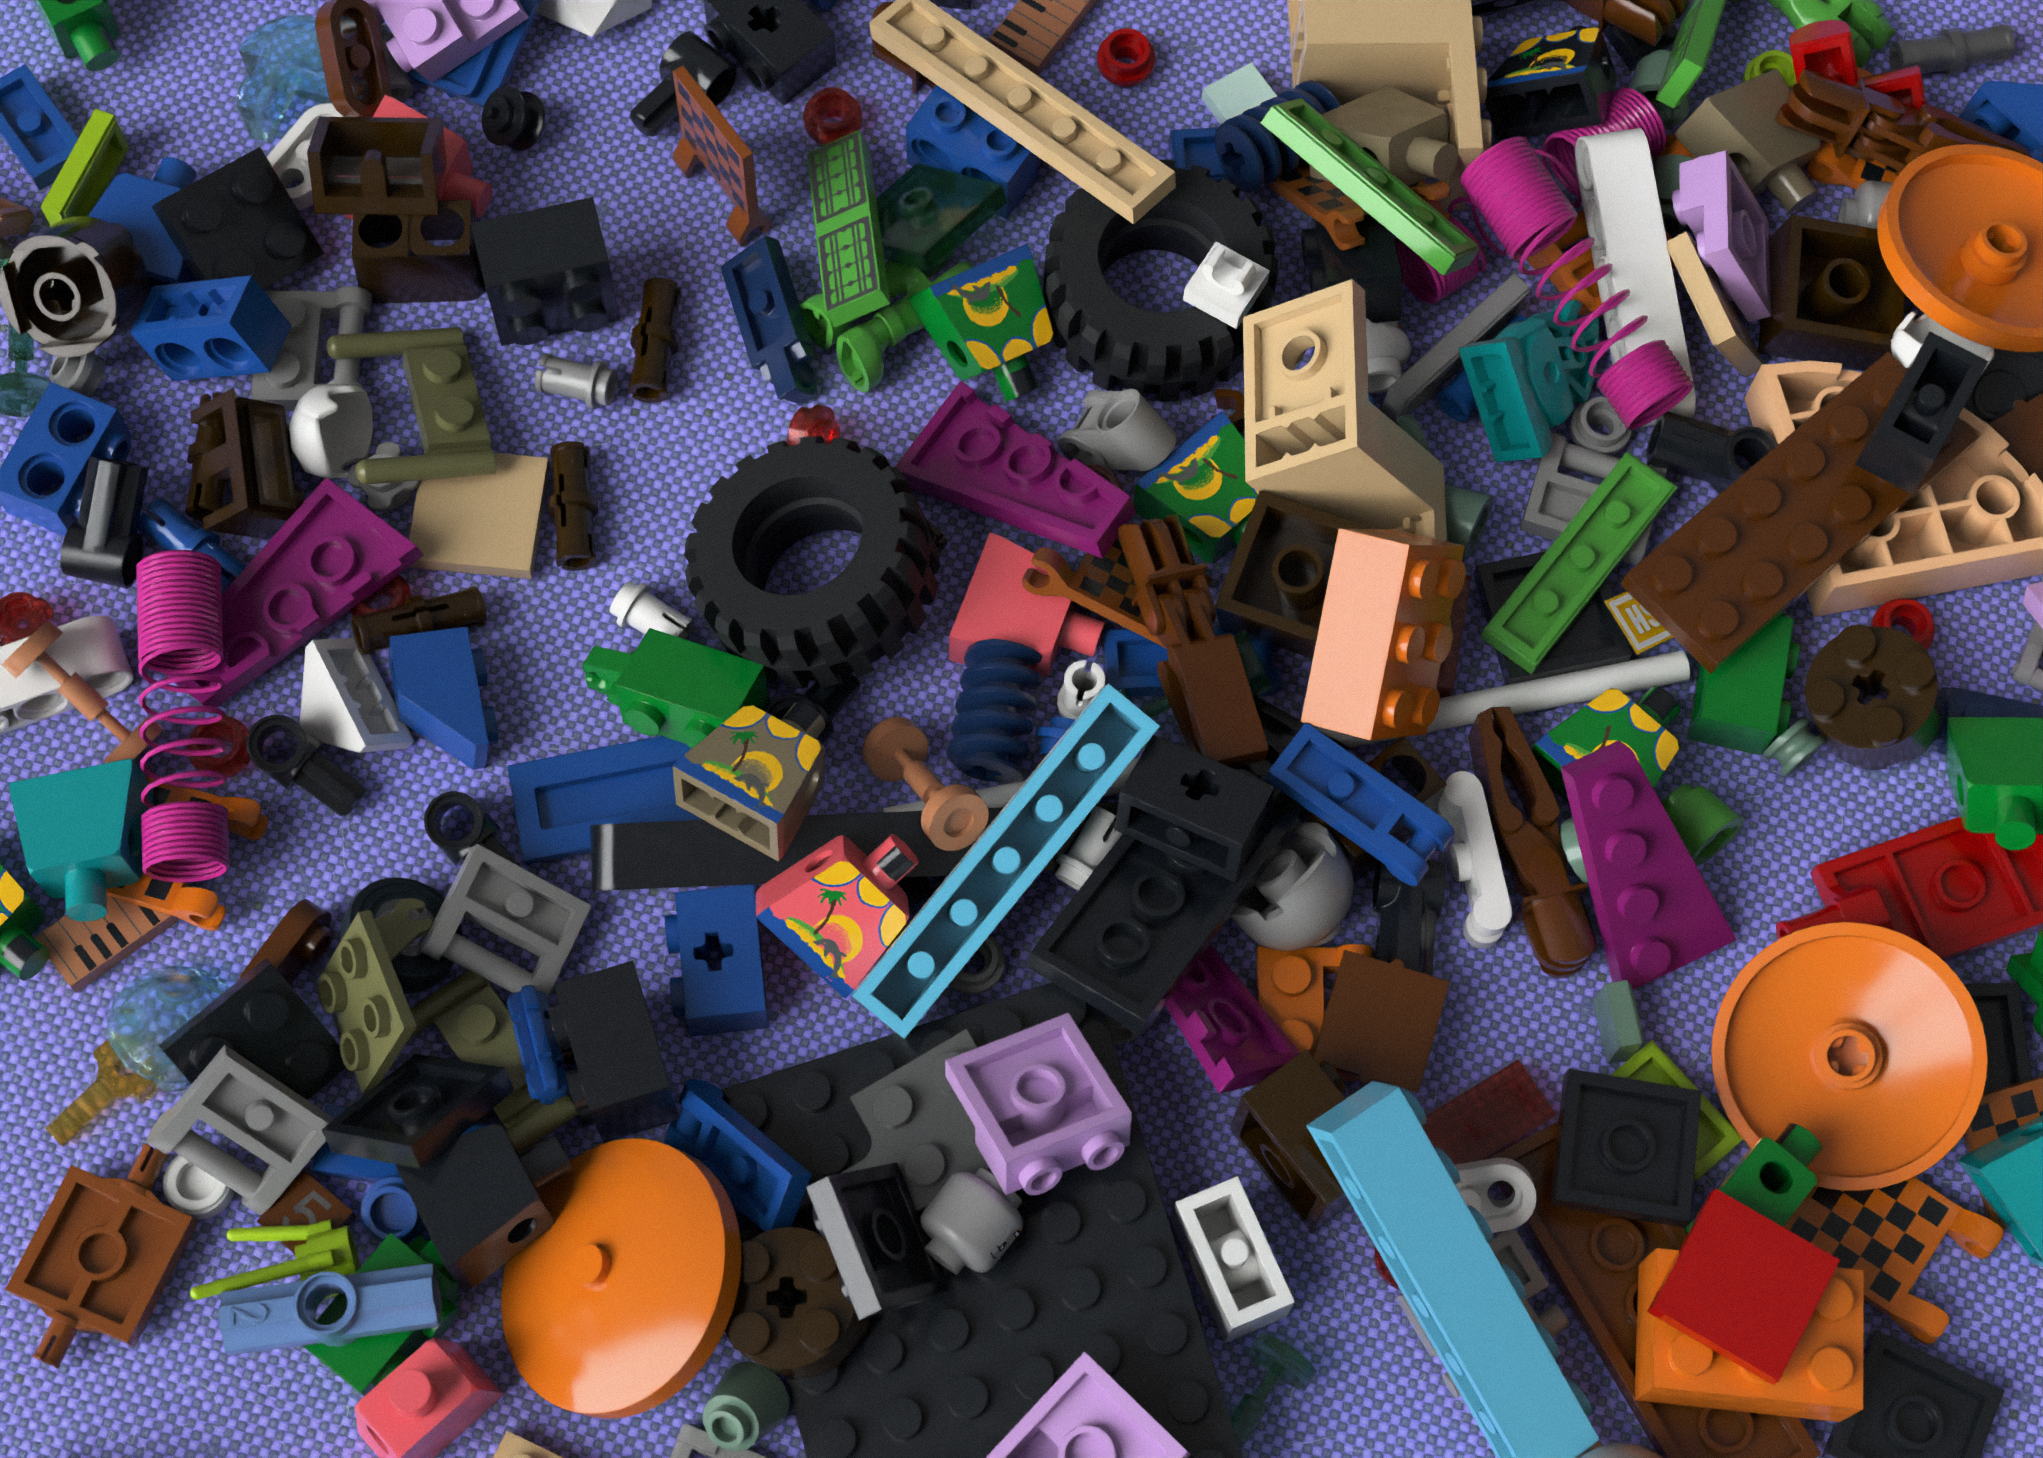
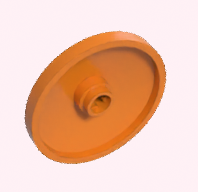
(1969, 242)
(1857, 1045)
(625, 1282)

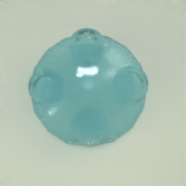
(151, 1011)

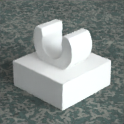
(1226, 285)

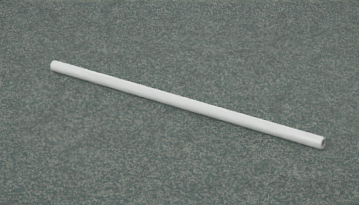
(1464, 708)

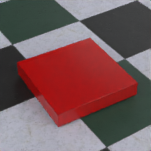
(1743, 1286)

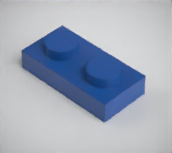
(33, 127)

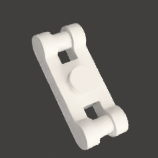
(1475, 859)

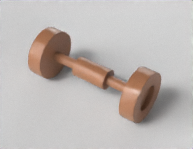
(79, 692)
(951, 814)

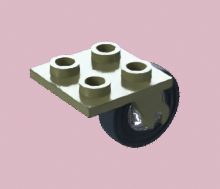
(375, 969)

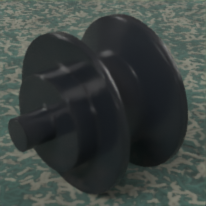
(513, 118)

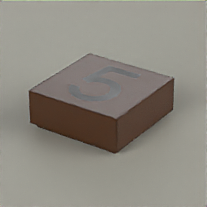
(306, 1203)

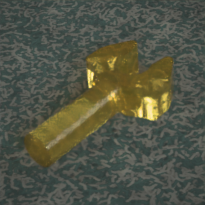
(99, 1095)

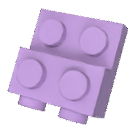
(443, 33)
(1727, 229)
(1040, 1105)
(1088, 1418)

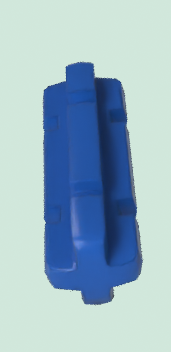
(537, 1045)

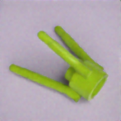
(325, 1251)

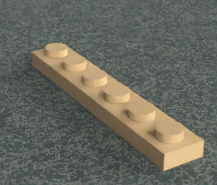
(1024, 107)

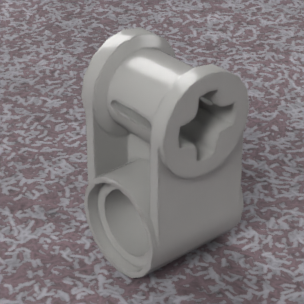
(1118, 432)

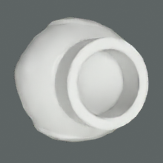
(1386, 354)

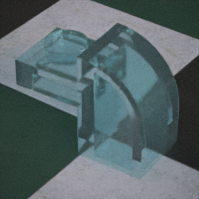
(280, 63)

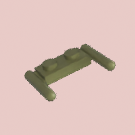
(443, 402)
(482, 1033)

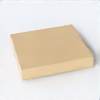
(1717, 314)
(483, 520)

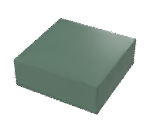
(1618, 1021)

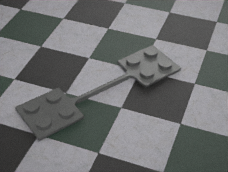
(917, 1124)

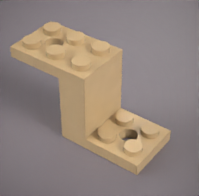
(1401, 44)
(1315, 429)

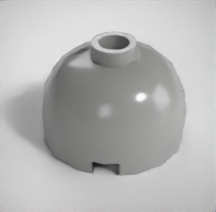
(1300, 893)

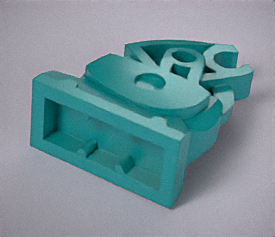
(1530, 381)

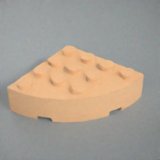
(1959, 533)

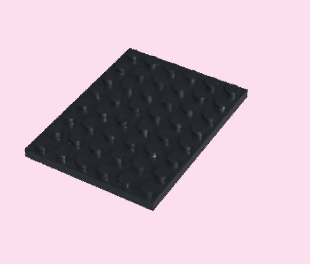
(1081, 1276)

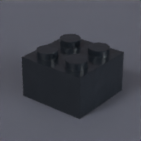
(546, 272)
(617, 1055)

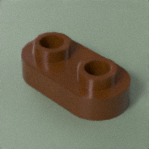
(352, 57)
(297, 940)

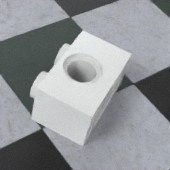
(1231, 1259)

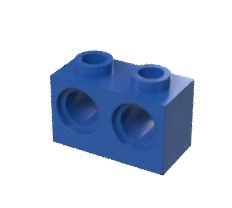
(961, 141)
(211, 328)
(48, 457)

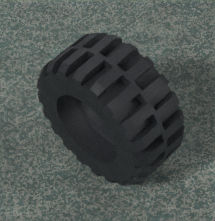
(1139, 346)
(771, 508)

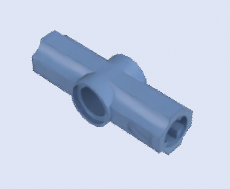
(286, 1312)

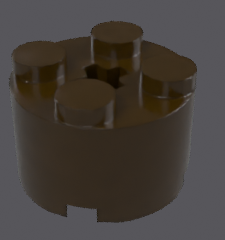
(74, 285)
(1861, 665)
(819, 1331)

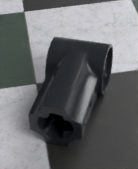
(1705, 449)
(105, 538)
(1408, 916)

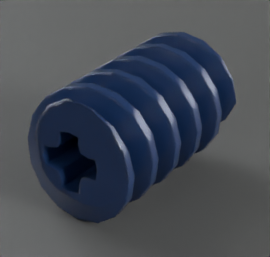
(1252, 152)
(990, 708)

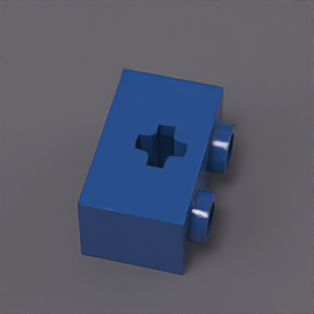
(727, 997)

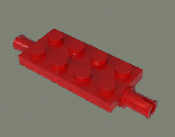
(1936, 887)

